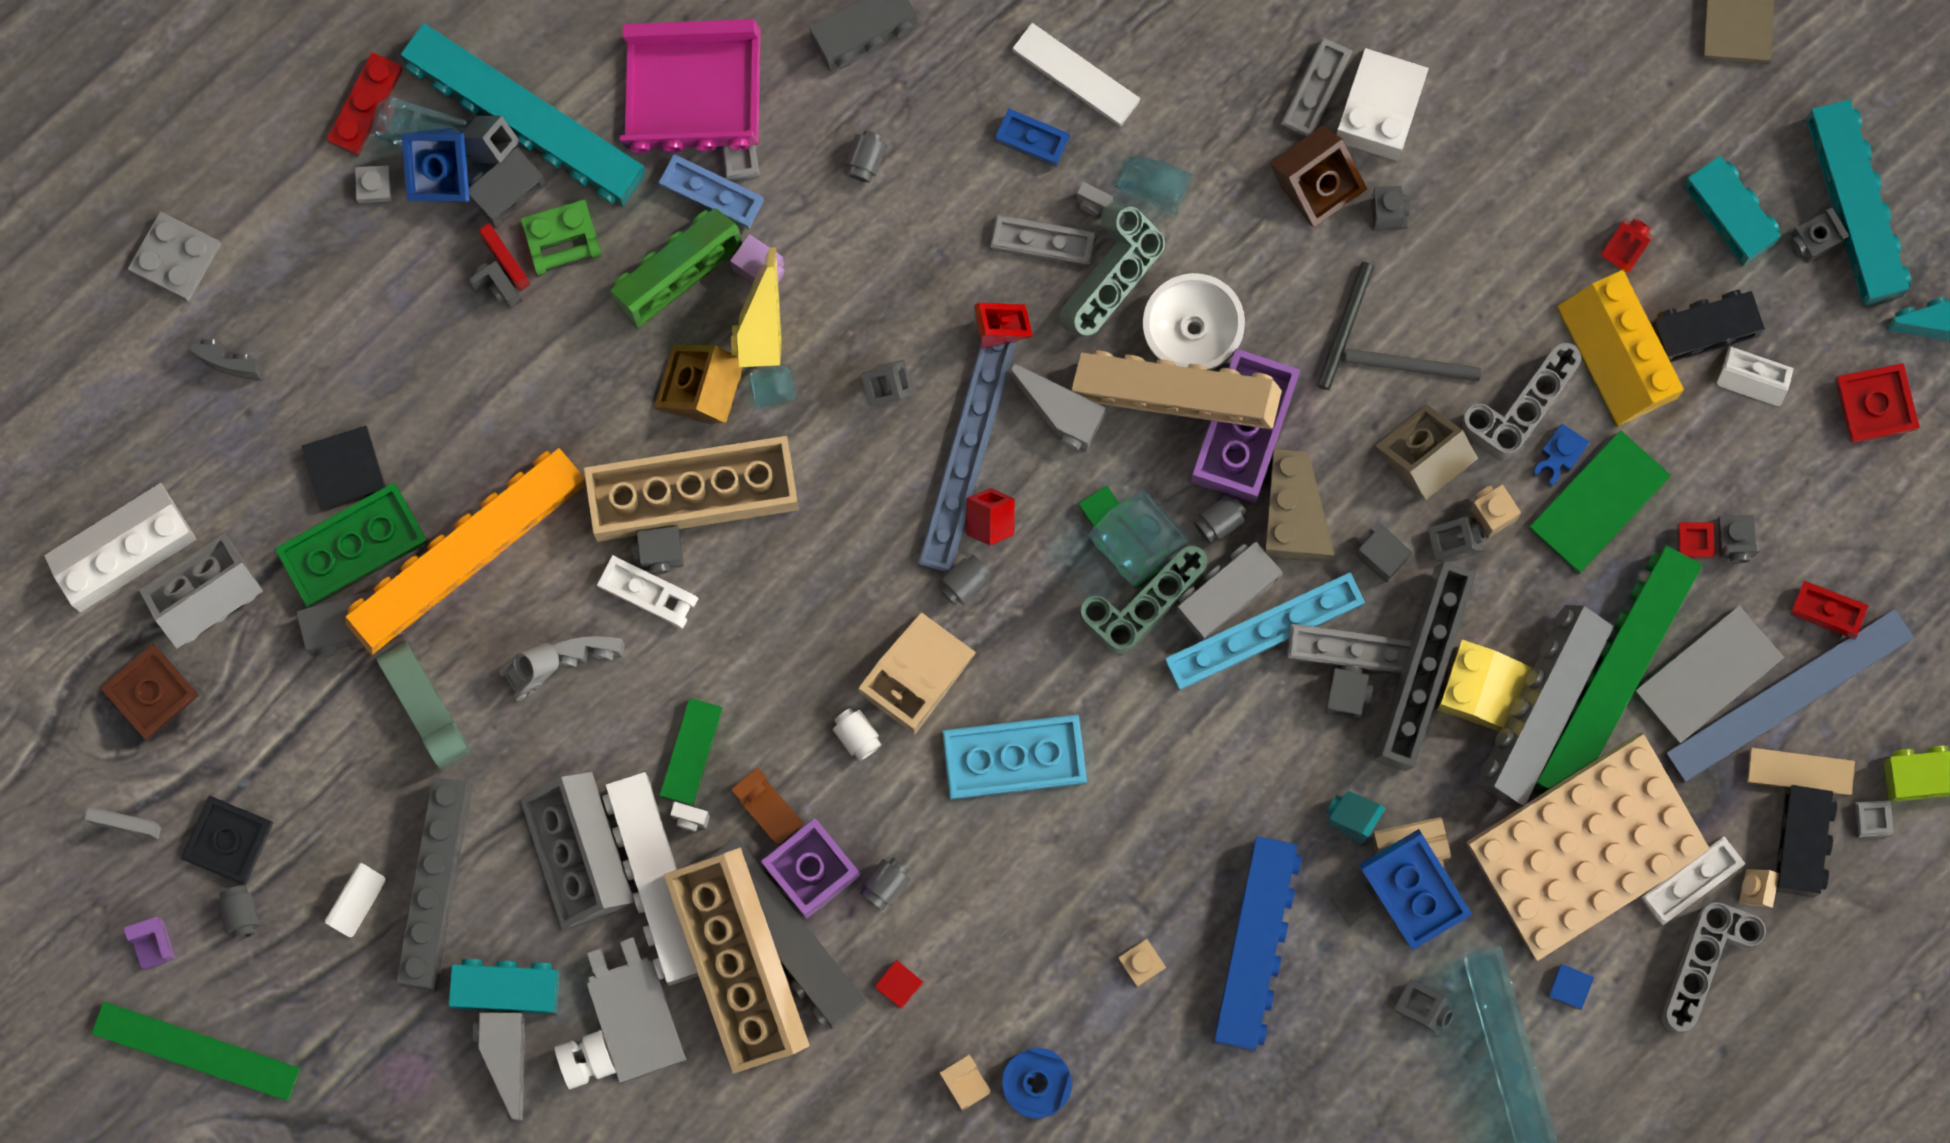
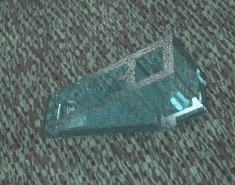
(399, 117)

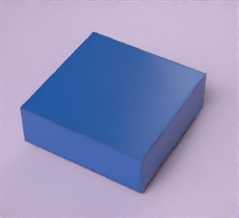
(1571, 987)

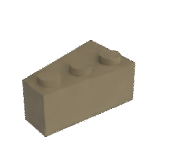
(1295, 512)

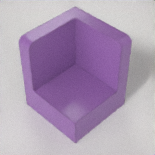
(150, 942)

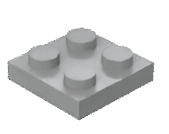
(174, 256)

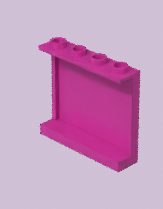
(692, 85)

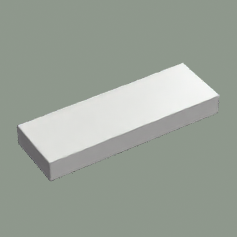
(1692, 881)

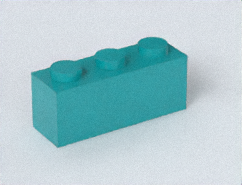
(1732, 210)
(504, 987)

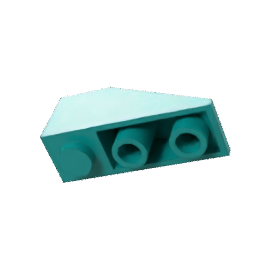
(1926, 322)

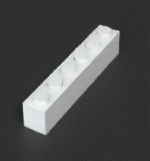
(647, 862)

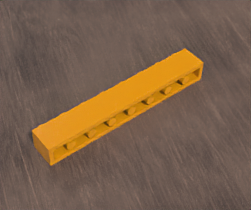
(464, 551)

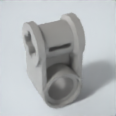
(530, 669)

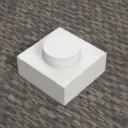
(689, 817)

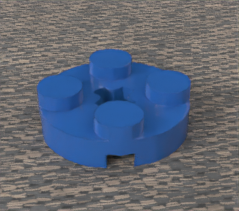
(1046, 1101)

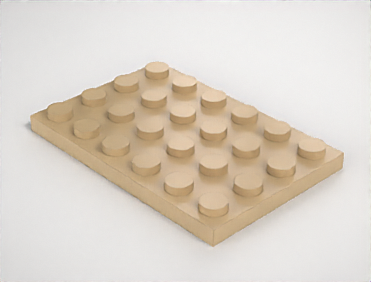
(1588, 846)

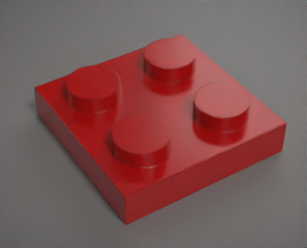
(1877, 403)

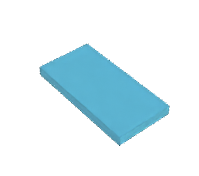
(1014, 757)

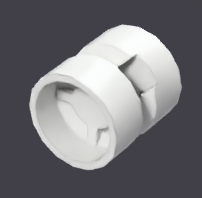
(597, 1058)

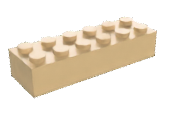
(691, 488)
(736, 960)

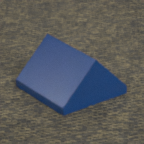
(435, 165)

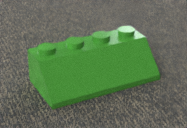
(677, 266)

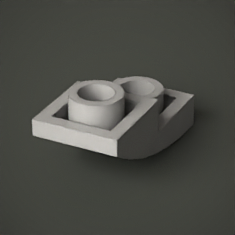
(576, 650)

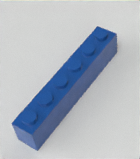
(1256, 943)

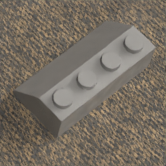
(577, 849)

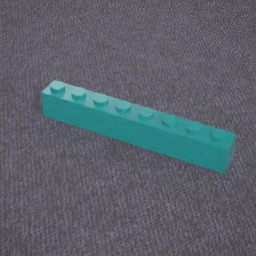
(530, 118)

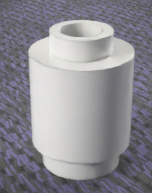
(856, 734)

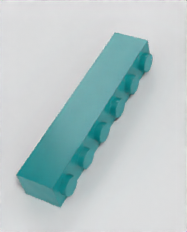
(1858, 203)

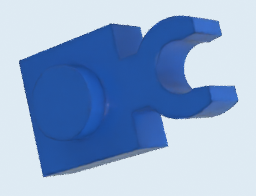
(1563, 451)

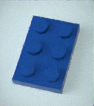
(1415, 889)

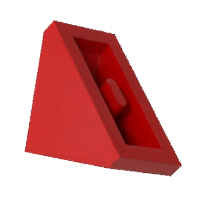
(1001, 323)

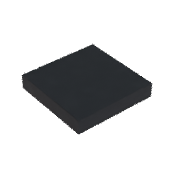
(343, 468)
(227, 840)

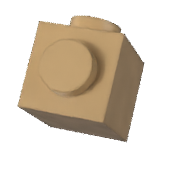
(1494, 509)

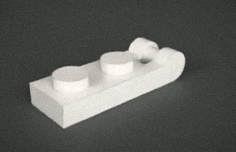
(646, 591)

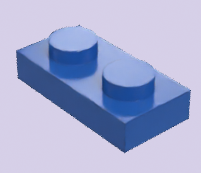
(1032, 137)

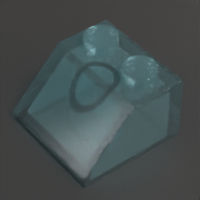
(1137, 537)

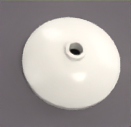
(1189, 302)

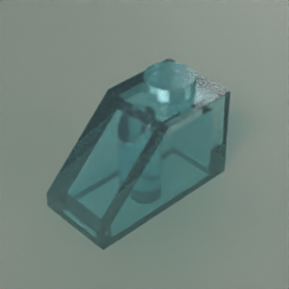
(1155, 182)

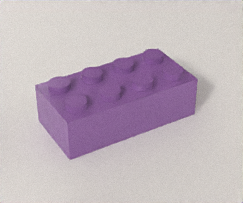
(1237, 455)

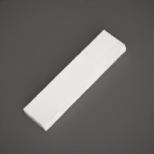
(1076, 75)

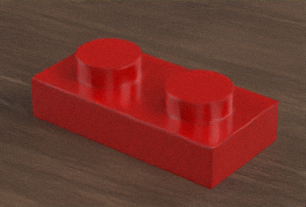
(1829, 610)

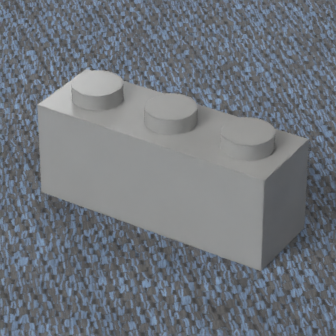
(1228, 590)

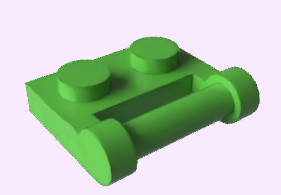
(558, 227)

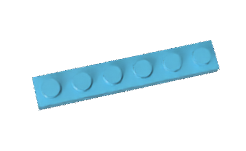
(1263, 631)

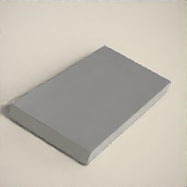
(1709, 675)

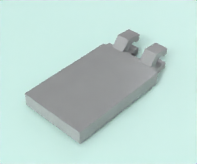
(634, 1014)

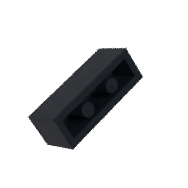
(1708, 325)
(1805, 841)

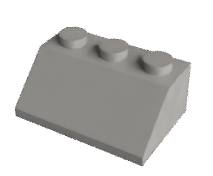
(200, 591)

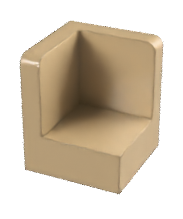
(965, 1082)

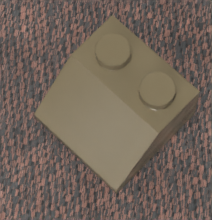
(1427, 451)

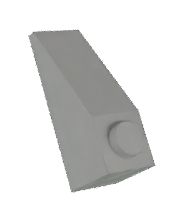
(1065, 412)
(503, 1048)

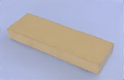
(1788, 769)

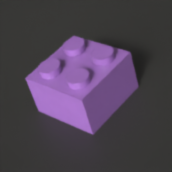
(810, 868)

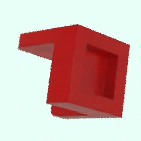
(990, 516)

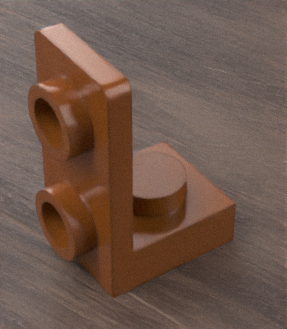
(767, 807)

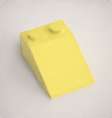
(758, 331)
(1482, 685)

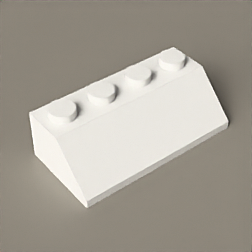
(119, 548)

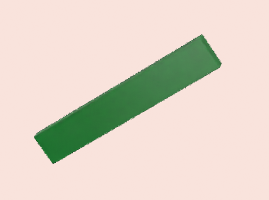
(196, 1051)

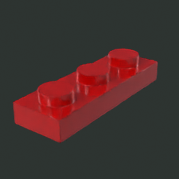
(358, 113)

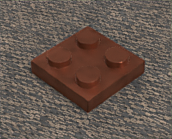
(149, 691)

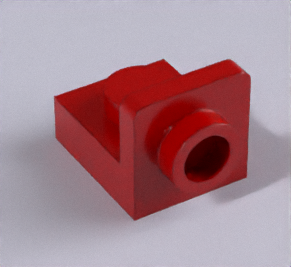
(1628, 244)

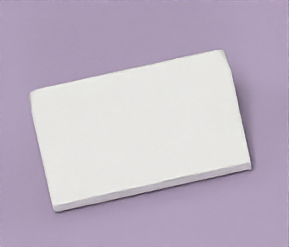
(1755, 376)
(355, 900)

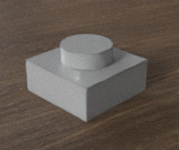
(373, 184)
(1092, 199)

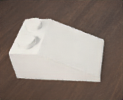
(1381, 104)

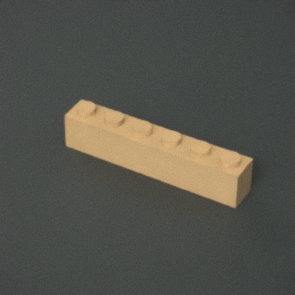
(1178, 389)

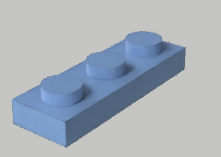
(711, 191)

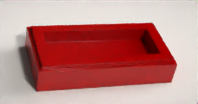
(504, 257)

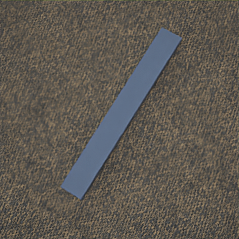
(966, 457)
(1789, 696)

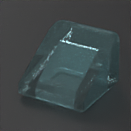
(773, 386)

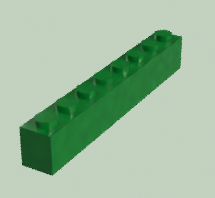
(1621, 665)

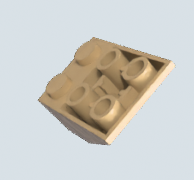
(916, 673)

